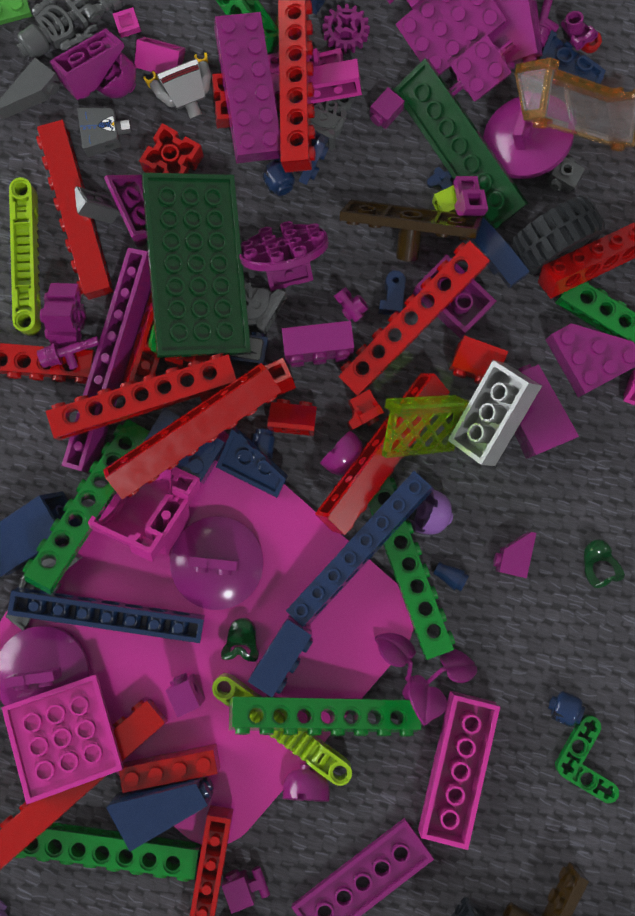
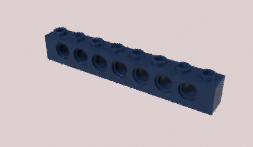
(360, 549)
(106, 614)

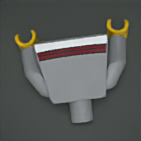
(183, 85)

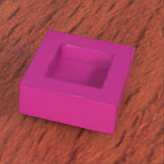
(126, 22)

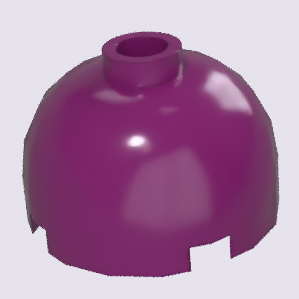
(119, 79)
(343, 454)
(306, 785)

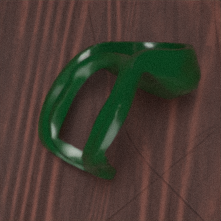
(600, 551)
(241, 633)

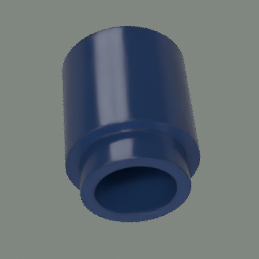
(264, 441)

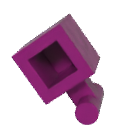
(240, 890)

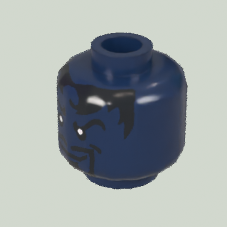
(277, 180)
(566, 709)

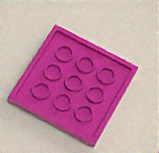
(62, 738)

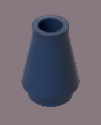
(452, 576)

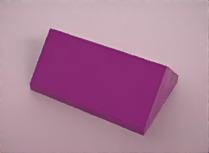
(128, 196)

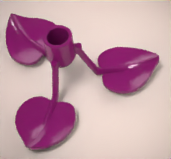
(425, 700)

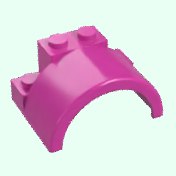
(152, 516)

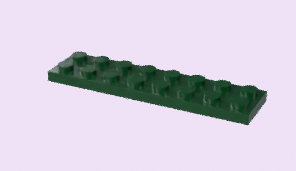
(458, 141)

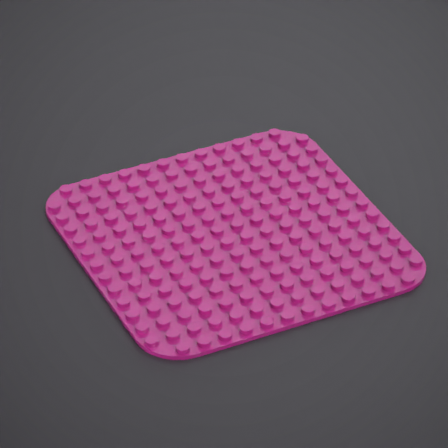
(140, 667)

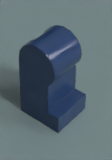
(395, 289)

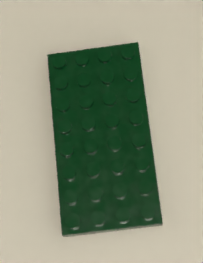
(195, 265)

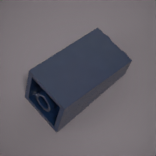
(27, 528)
(153, 810)

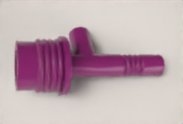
(546, 24)
(52, 355)

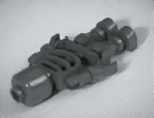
(35, 40)

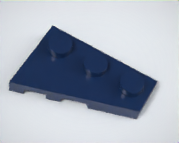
(571, 61)
(248, 463)

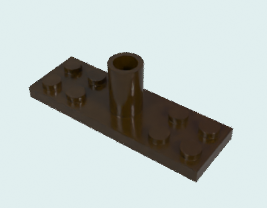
(410, 223)
(561, 900)

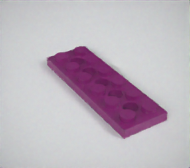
(364, 864)

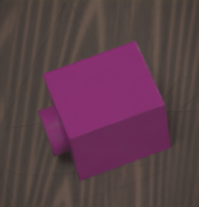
(386, 108)

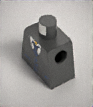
(101, 130)

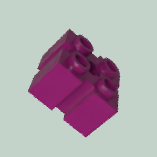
(63, 314)

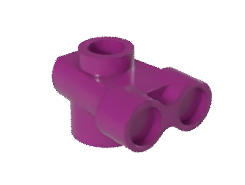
(578, 30)
(353, 307)

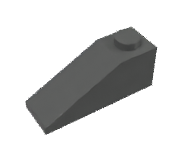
(29, 89)

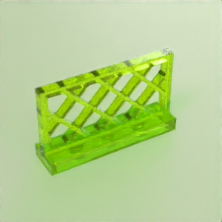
(426, 408)

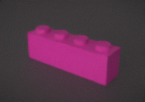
(330, 82)

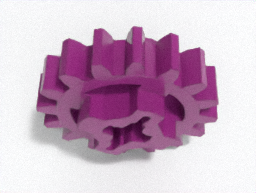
(346, 31)

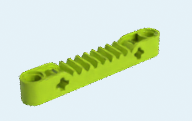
(24, 256)
(305, 746)

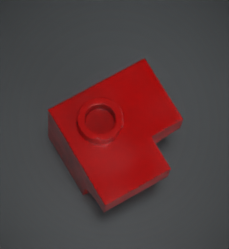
(364, 410)

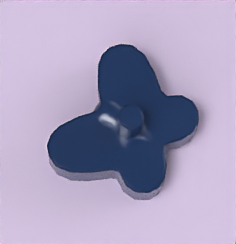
(440, 179)

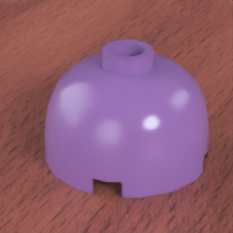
(433, 514)

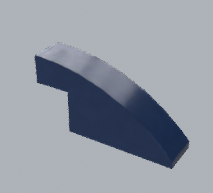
(501, 256)

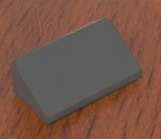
(95, 205)

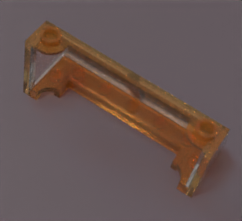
(575, 104)

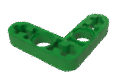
(579, 768)

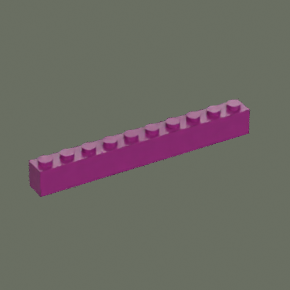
(112, 353)

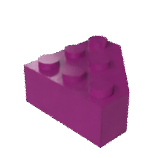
(590, 356)

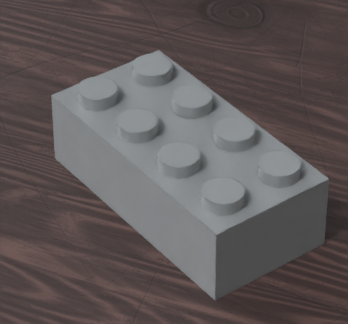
(494, 413)

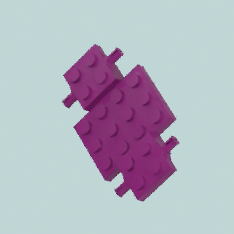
(457, 37)

